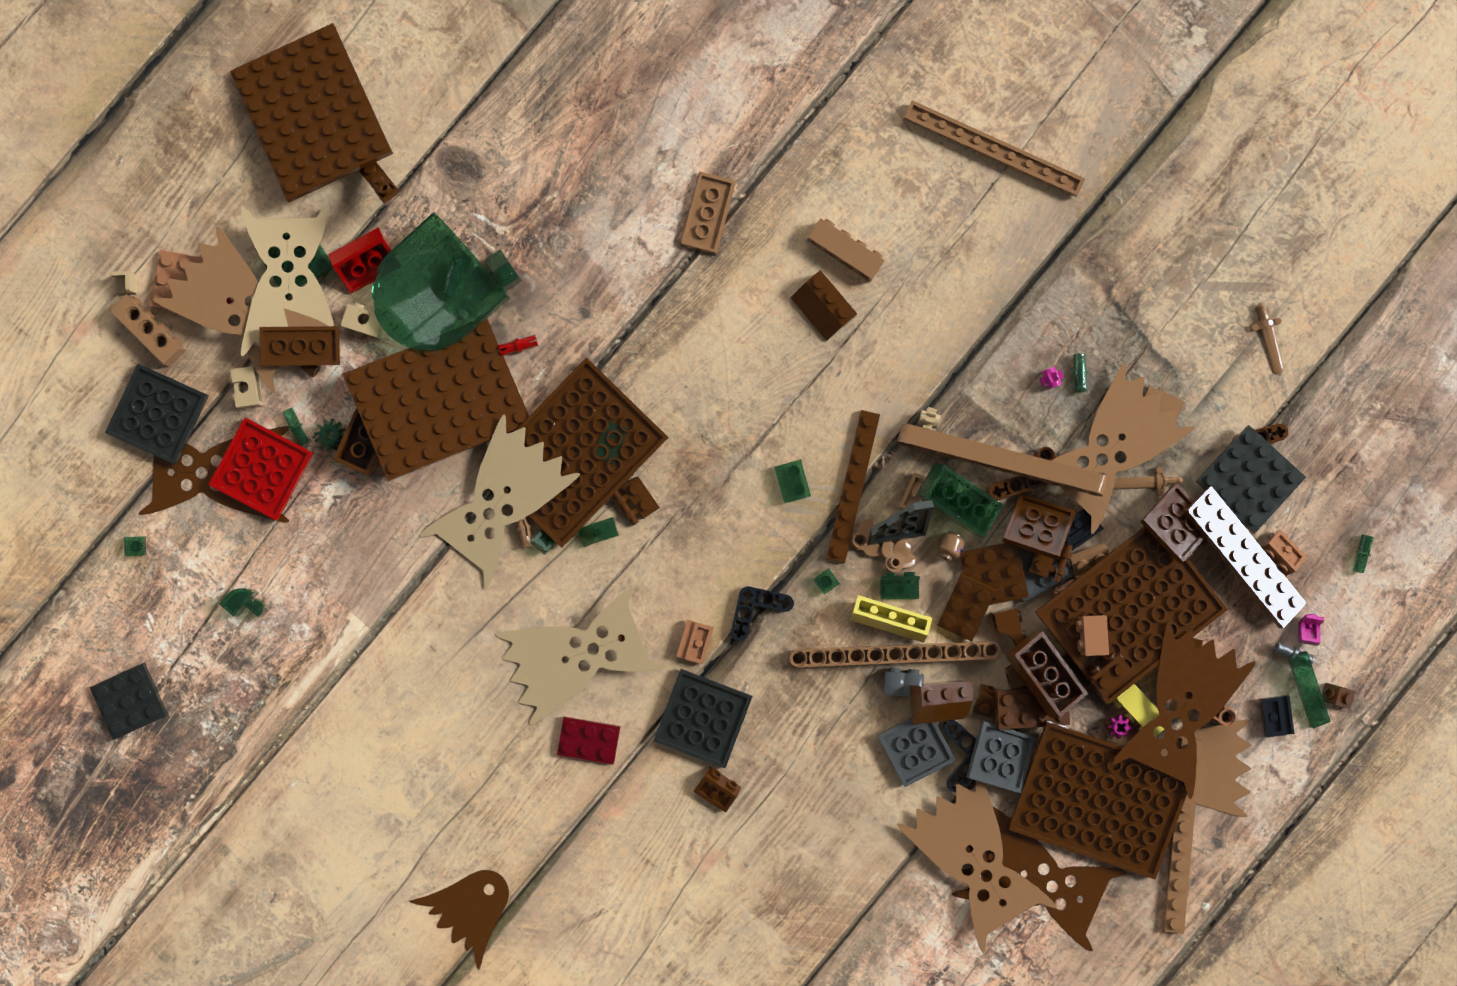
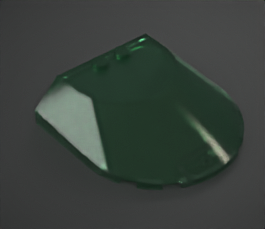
(412, 284)

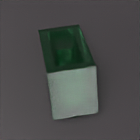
(503, 270)
(598, 532)

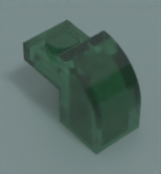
(240, 598)

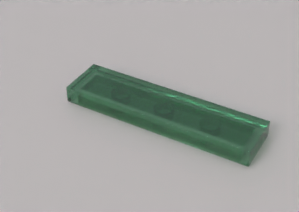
(1308, 689)

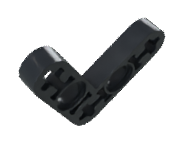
(756, 600)
(967, 759)

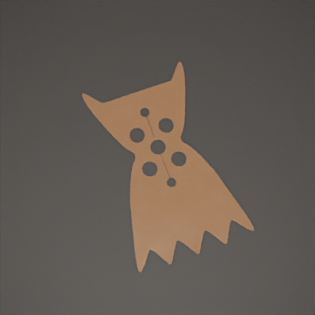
(207, 289)
(1145, 433)
(1217, 766)
(945, 841)

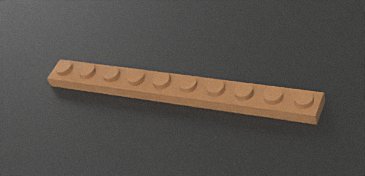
(994, 148)
(1180, 859)

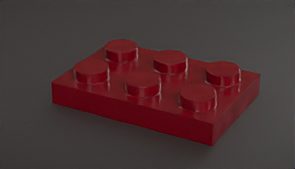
(588, 740)

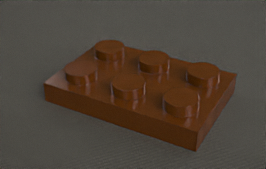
(966, 607)

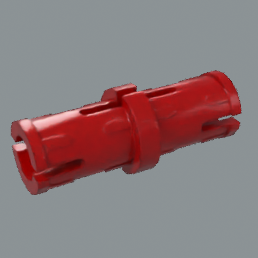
(518, 345)

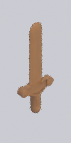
(1266, 325)
(1158, 481)

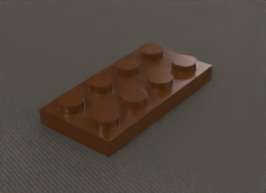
(299, 346)
(1021, 710)

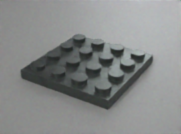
(156, 414)
(1251, 478)
(703, 718)

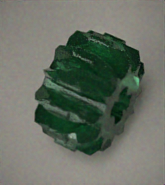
(324, 432)

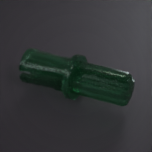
(295, 426)
(1363, 553)

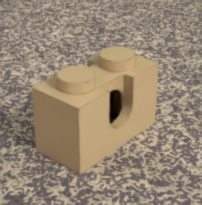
(353, 317)
(253, 396)

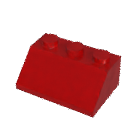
(360, 259)

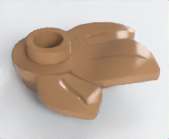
(863, 531)
(899, 552)

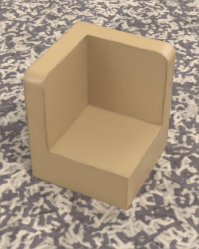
(125, 282)

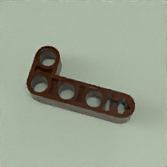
(1023, 482)

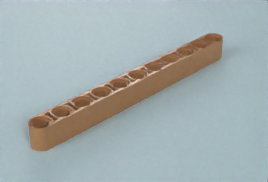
(1002, 460)
(884, 658)

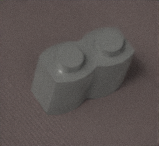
(898, 683)

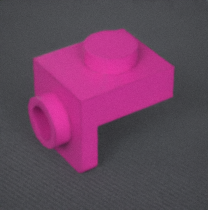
(1310, 629)

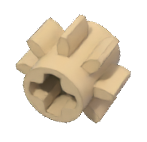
(929, 418)

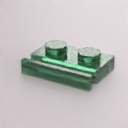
(792, 481)

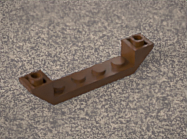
(380, 183)

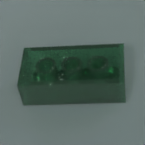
(959, 500)

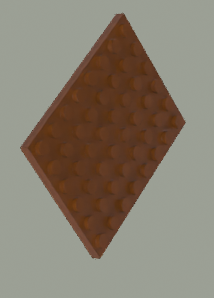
(311, 112)
(435, 402)
(571, 427)
(1139, 592)
(1095, 807)

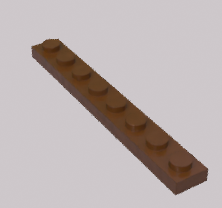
(853, 486)

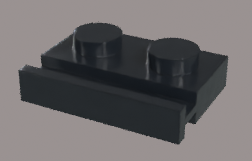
(1081, 529)
(1277, 716)

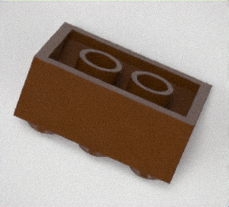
(823, 305)
(940, 701)

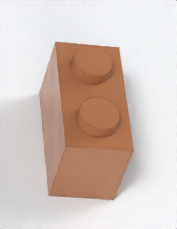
(1093, 635)

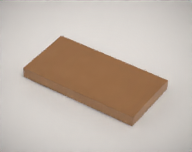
(707, 213)

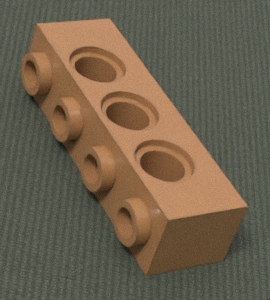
(124, 312)

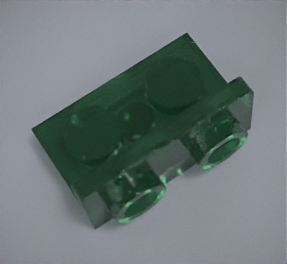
(899, 586)

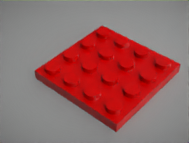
(261, 468)

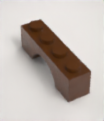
(1008, 622)

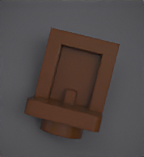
(1338, 695)
(985, 701)

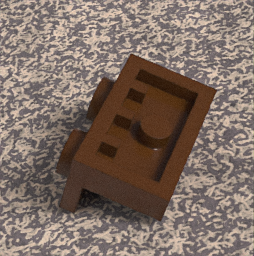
(1109, 674)
(717, 789)

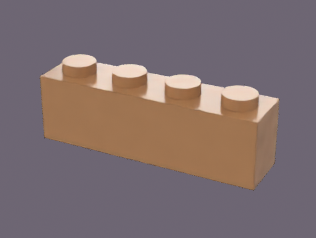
(845, 249)

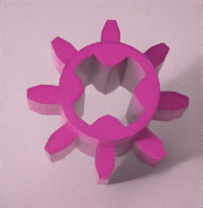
(1051, 378)
(1113, 726)

